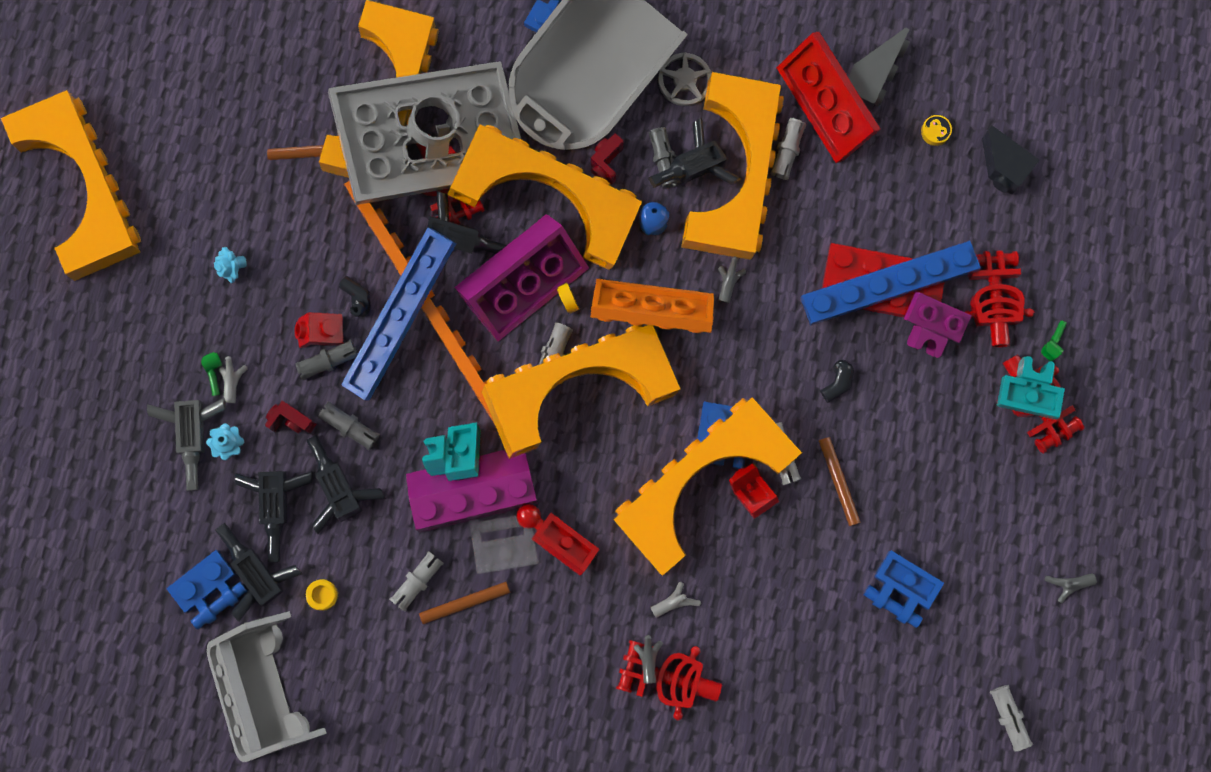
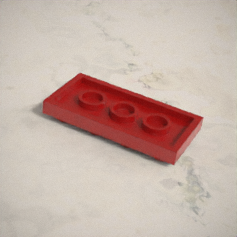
(828, 97)
(851, 262)

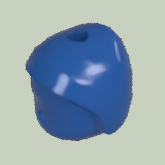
(653, 218)

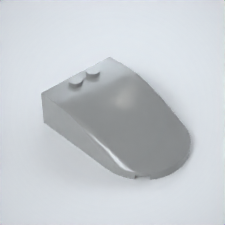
(588, 69)

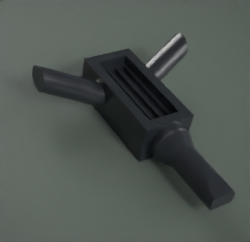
(696, 162)
(465, 237)
(341, 497)
(273, 502)
(261, 583)

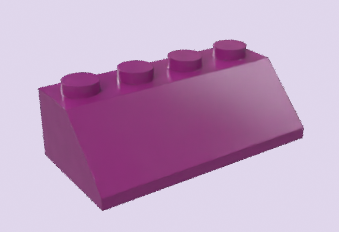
(522, 277)
(498, 488)

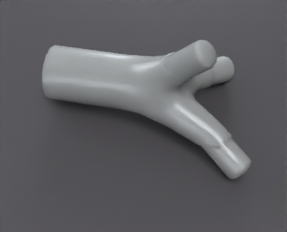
(231, 379)
(674, 601)

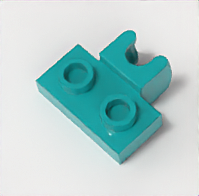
(1032, 391)
(456, 455)

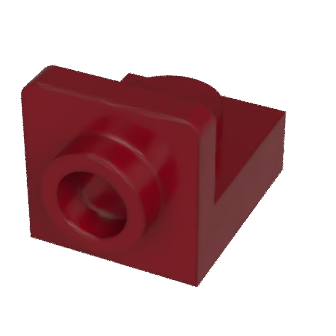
(295, 419)

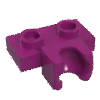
(935, 324)

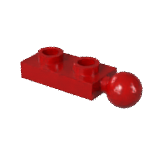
(558, 538)

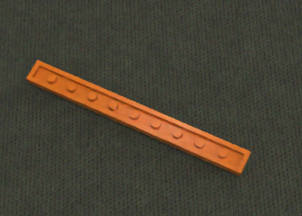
(436, 316)

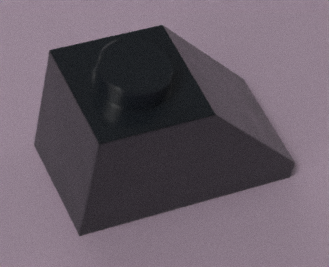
(1006, 161)

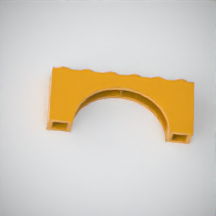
(406, 41)
(752, 112)
(499, 159)
(104, 230)
(631, 357)
(651, 516)

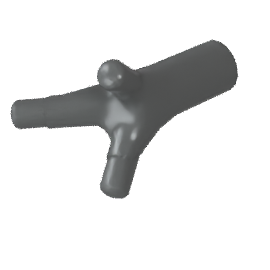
(729, 280)
(1072, 584)
(648, 658)

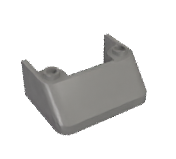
(253, 691)

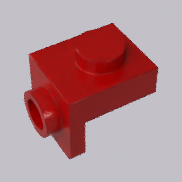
(319, 329)
(752, 490)

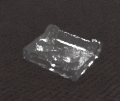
(504, 552)

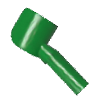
(1052, 349)
(210, 363)

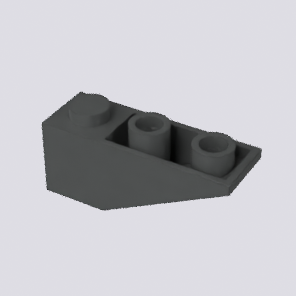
(877, 67)

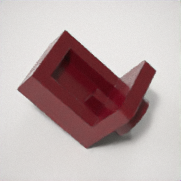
(605, 152)

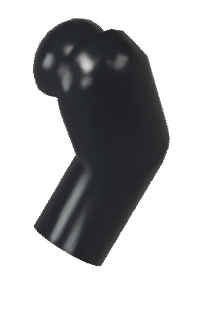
(359, 296)
(842, 383)

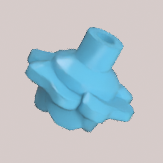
(228, 264)
(225, 441)

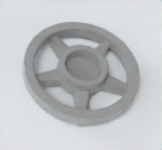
(684, 79)

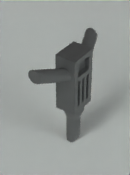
(189, 432)

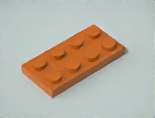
(653, 306)

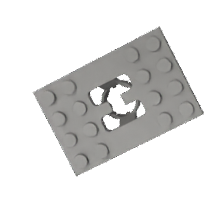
(377, 142)

